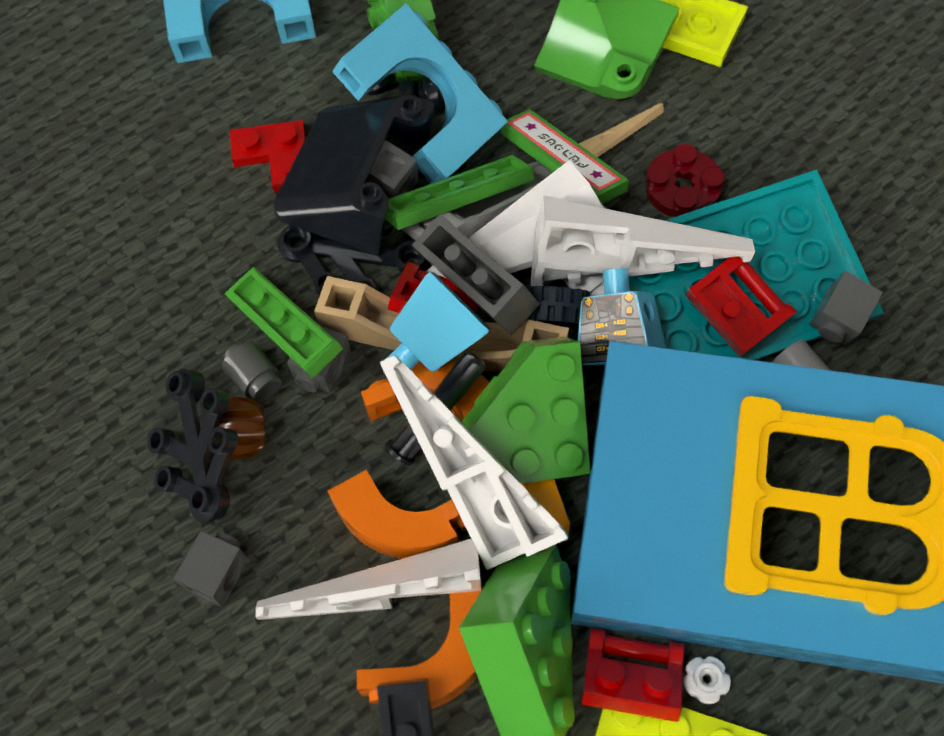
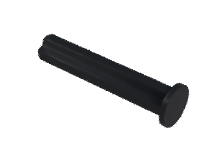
(449, 393)

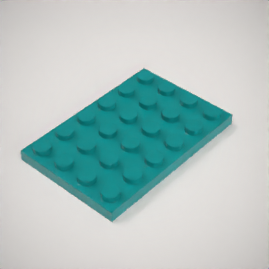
(796, 253)

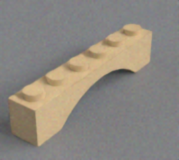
(364, 318)

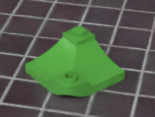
(603, 40)

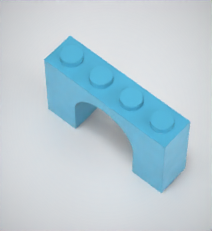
(189, 21)
(408, 44)

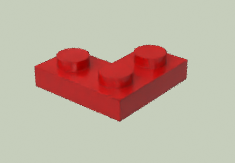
(269, 143)

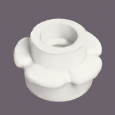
(694, 682)

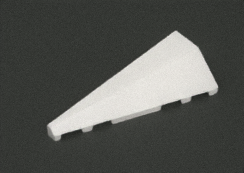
(511, 234)
(588, 239)
(491, 502)
(428, 573)

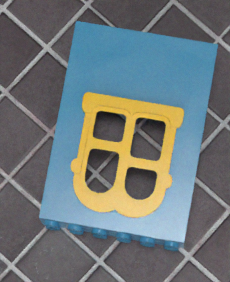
(685, 496)

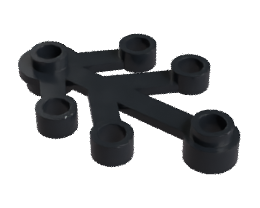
(342, 255)
(206, 495)

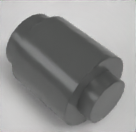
(251, 371)

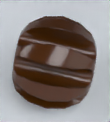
(247, 420)

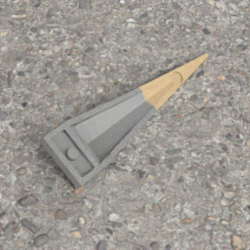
(477, 214)

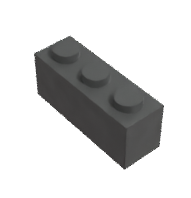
(476, 274)

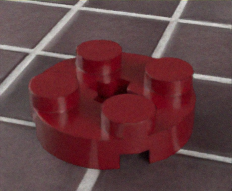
(682, 163)

